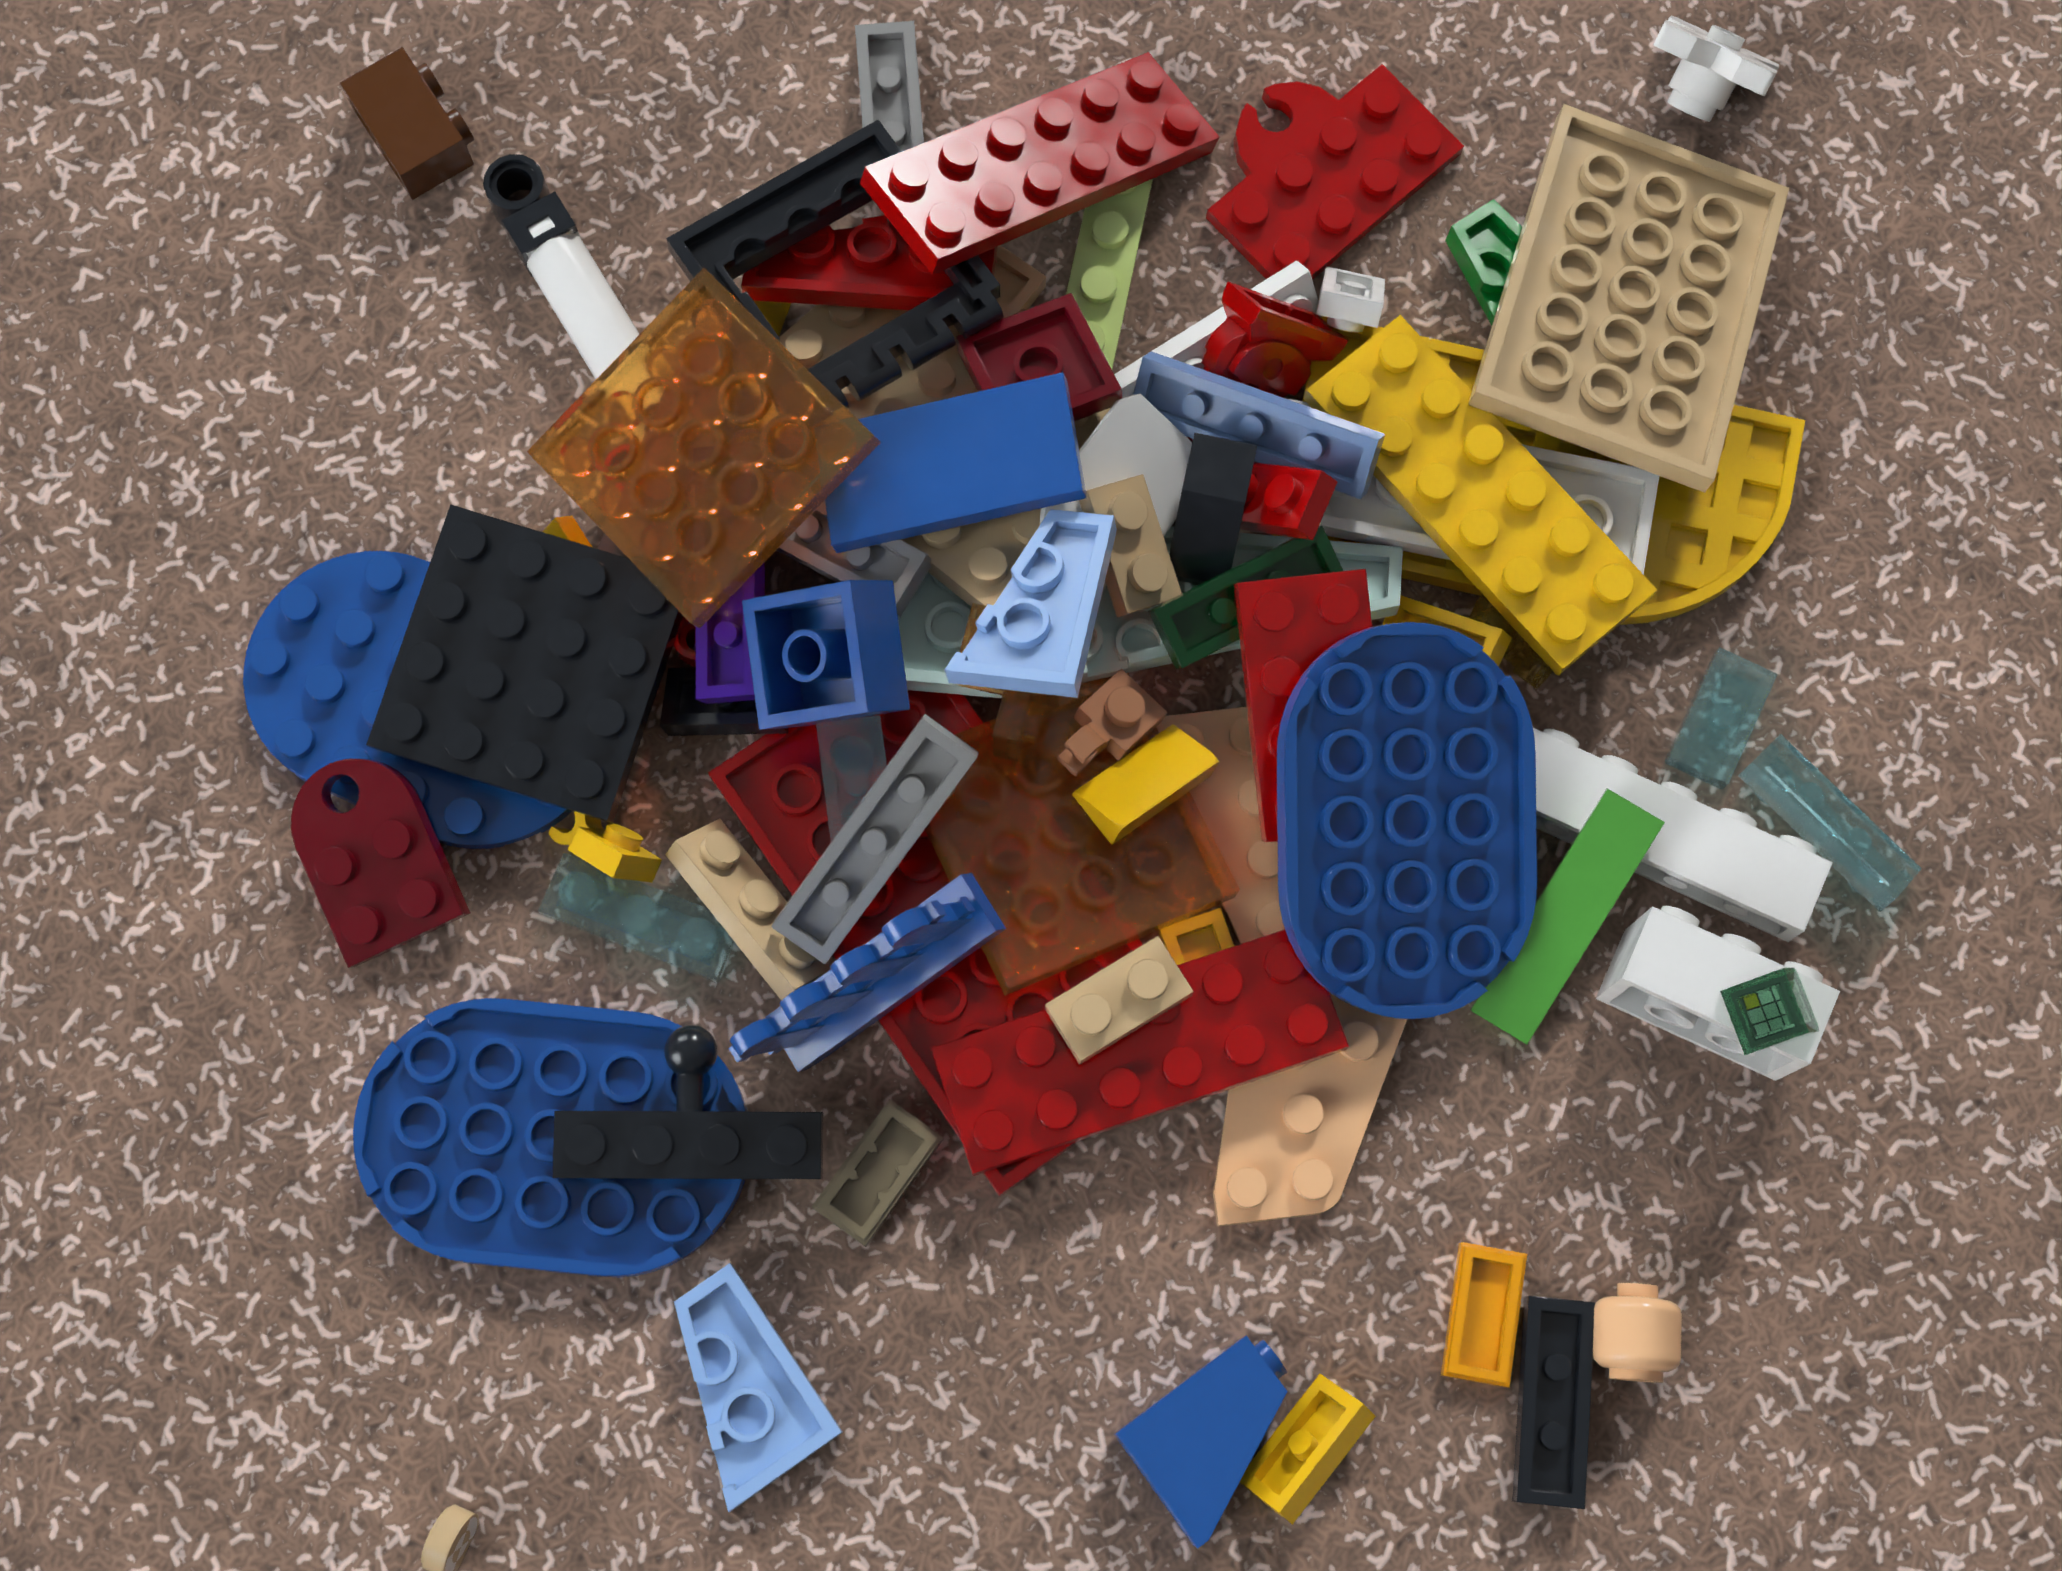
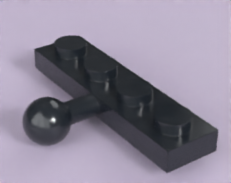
(688, 1140)

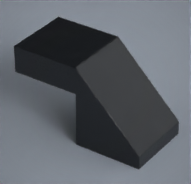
(1211, 507)

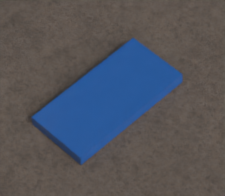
(960, 464)

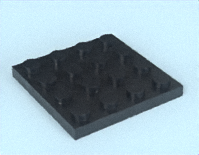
(528, 665)

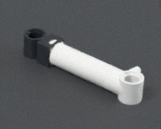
(559, 261)

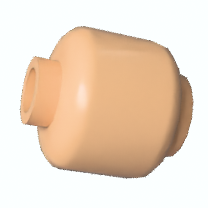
(1637, 1334)

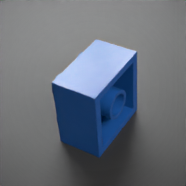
(826, 654)

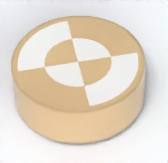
(449, 1539)

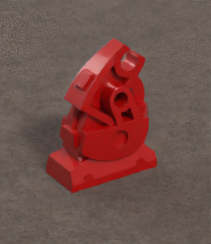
(1268, 342)

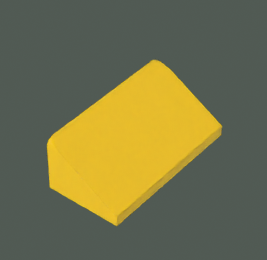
(1145, 782)

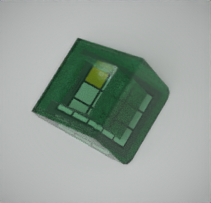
(1769, 1010)

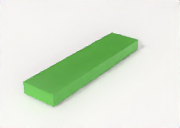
(1569, 914)

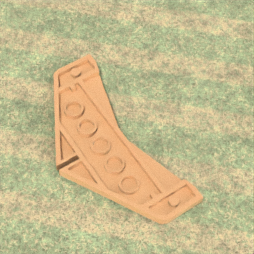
(1298, 1130)

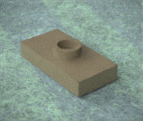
(877, 1173)

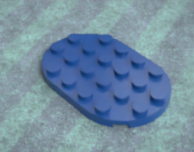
(320, 678)
(1406, 820)
(463, 1139)

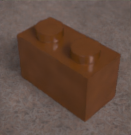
(409, 123)

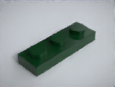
(1207, 614)

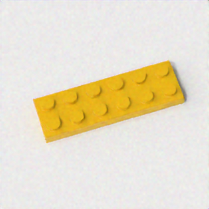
(1484, 497)

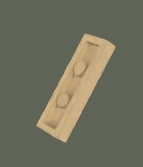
(744, 905)

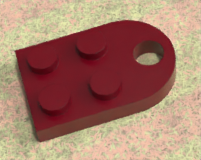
(375, 865)

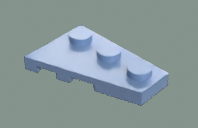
(1046, 614)
(751, 1388)

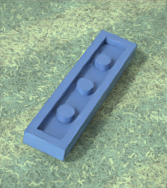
(1281, 428)

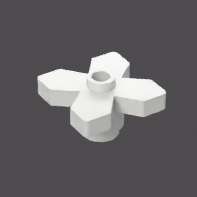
(1710, 67)

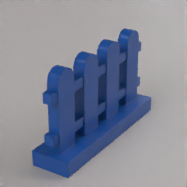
(875, 977)

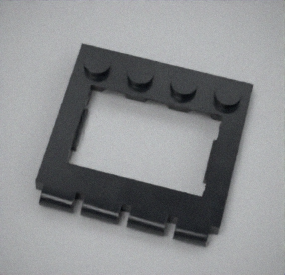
(803, 204)

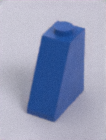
(1206, 1433)

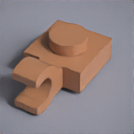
(1112, 720)

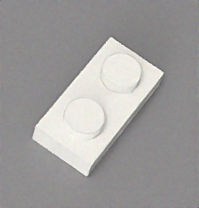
(1350, 299)

